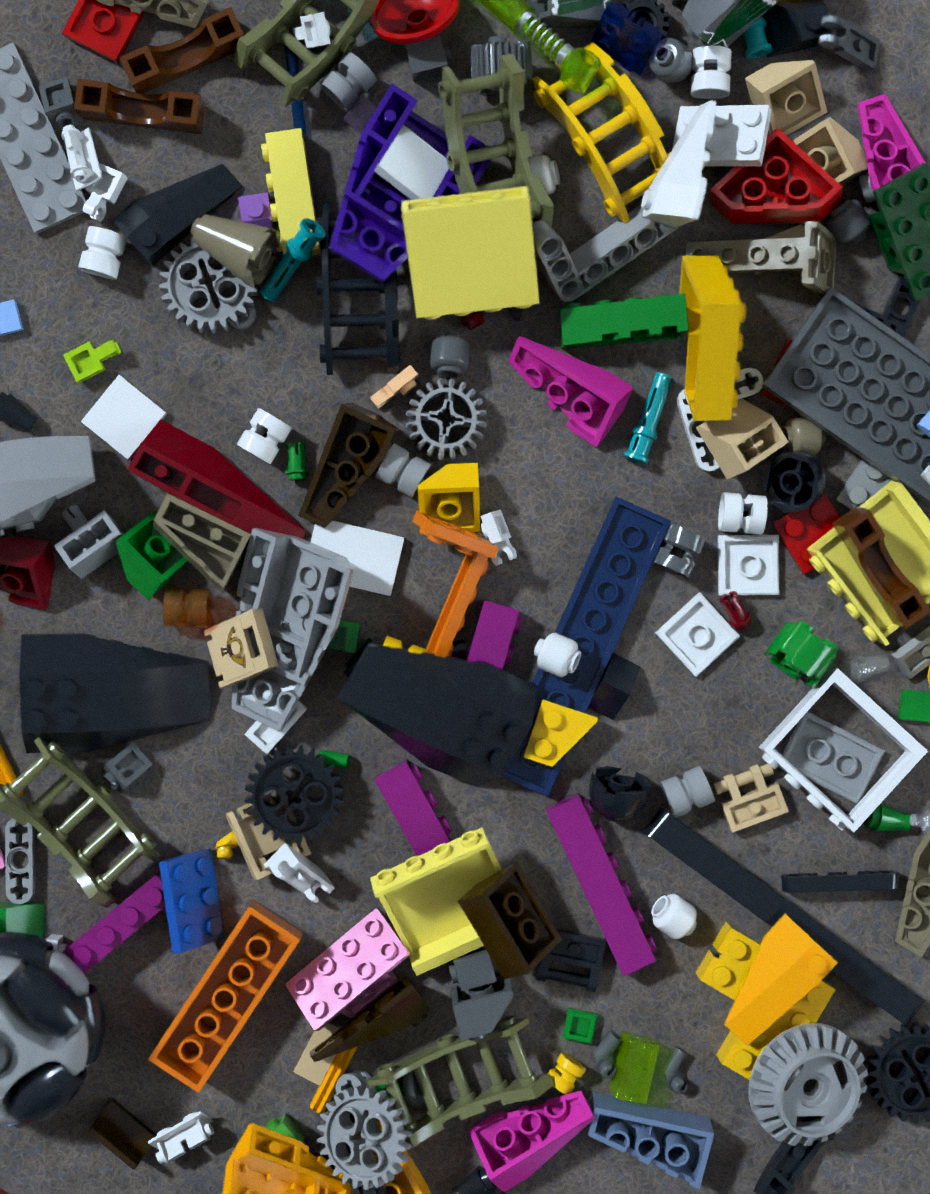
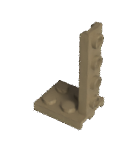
(810, 254)

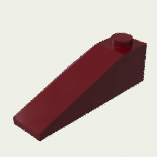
(26, 571)

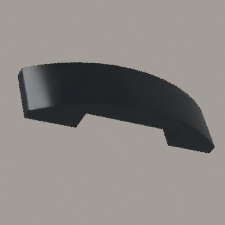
(787, 1166)

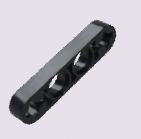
(840, 881)

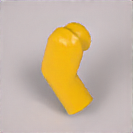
(225, 846)

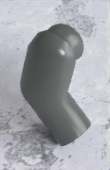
(604, 1055)
(673, 1073)
(411, 1092)

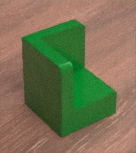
(346, 636)

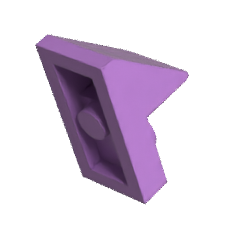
(256, 210)

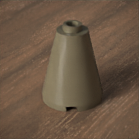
(237, 246)

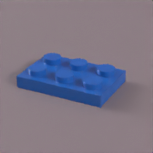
(191, 900)

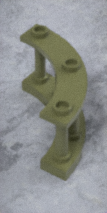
(257, 41)
(516, 143)
(55, 836)
(468, 1104)

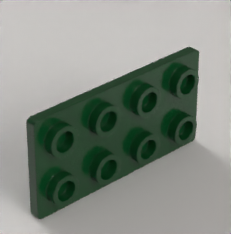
(904, 227)

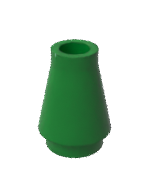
(887, 819)

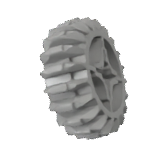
(449, 393)

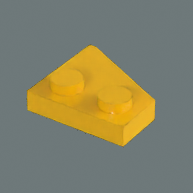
(556, 732)

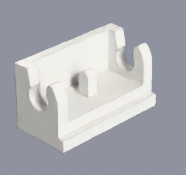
(298, 872)

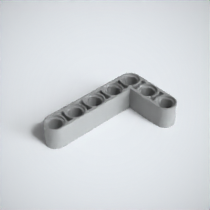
(598, 258)

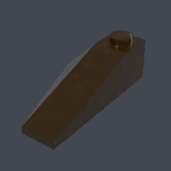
(350, 456)
(386, 1015)

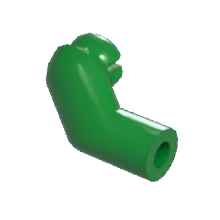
(339, 759)

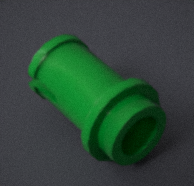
(296, 463)

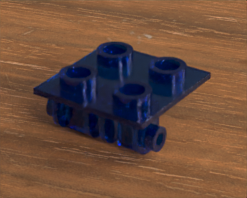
(624, 39)

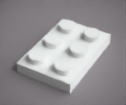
(737, 134)

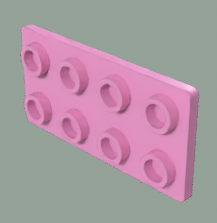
(349, 972)

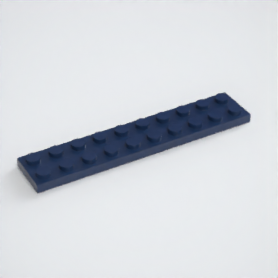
(595, 620)

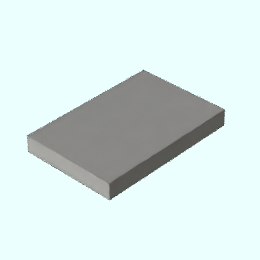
(832, 756)

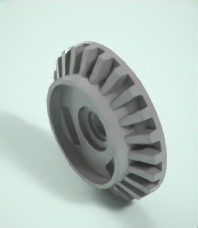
(810, 1054)

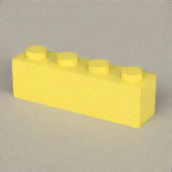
(289, 182)

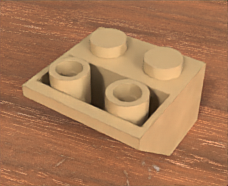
(743, 439)

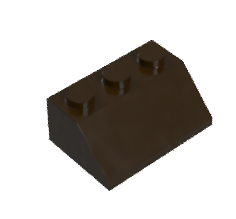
(510, 921)

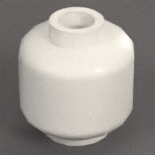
(547, 171)
(557, 654)
(674, 916)

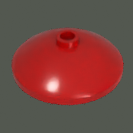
(412, 19)

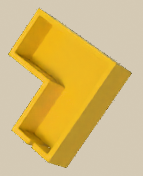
(713, 337)
(728, 976)

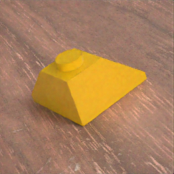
(453, 495)

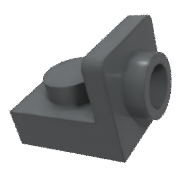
(59, 103)
(125, 768)

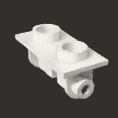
(81, 156)
(193, 1129)

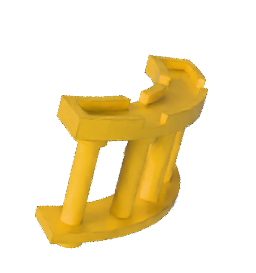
(634, 112)

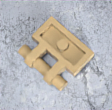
(753, 806)

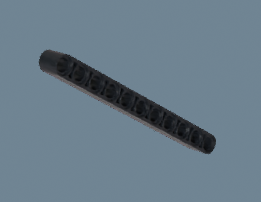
(771, 906)

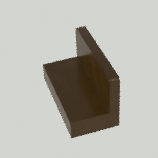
(122, 1133)

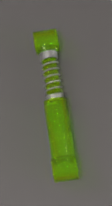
(576, 65)

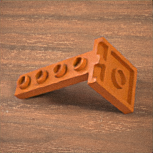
(463, 590)

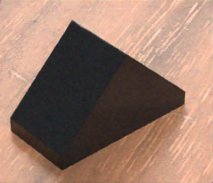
(614, 686)

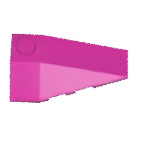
(886, 142)
(581, 390)
(523, 1140)

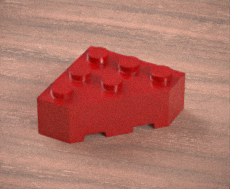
(782, 190)

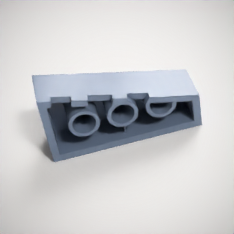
(654, 1134)

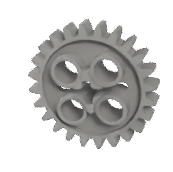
(183, 292)
(364, 1137)

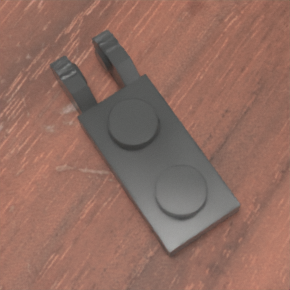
(850, 42)

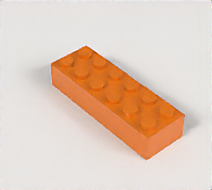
(226, 996)

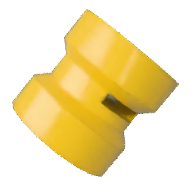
(566, 1073)

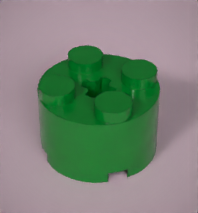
(801, 653)

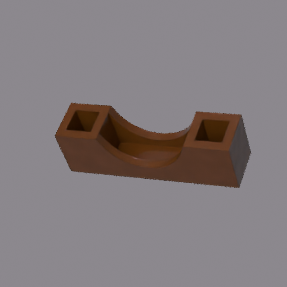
(157, 65)
(115, 105)
(867, 547)

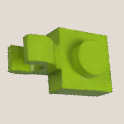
(87, 360)

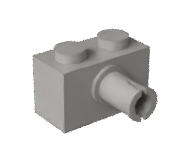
(90, 543)

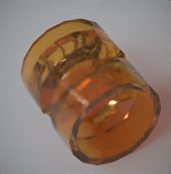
(186, 607)

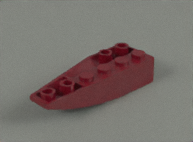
(207, 481)

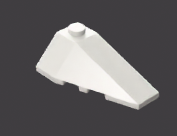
(678, 187)

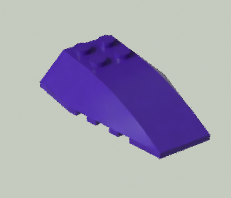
(370, 216)

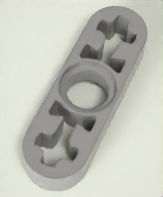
(10, 867)

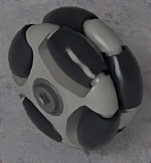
(47, 1028)

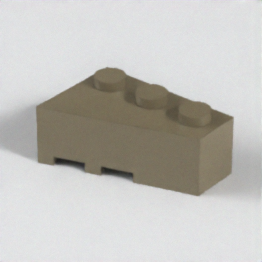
(202, 539)

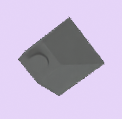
(480, 1007)

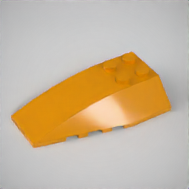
(278, 1165)

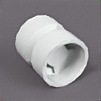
(711, 67)
(102, 252)
(253, 439)
(732, 509)

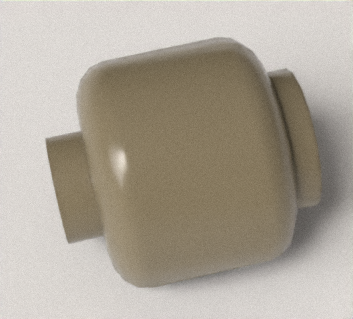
(803, 436)

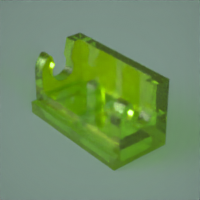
(634, 1068)

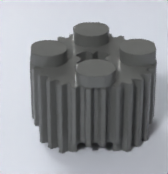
(486, 60)

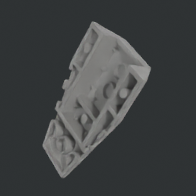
(42, 469)
(302, 603)

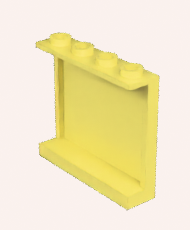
(471, 252)
(908, 544)
(425, 894)

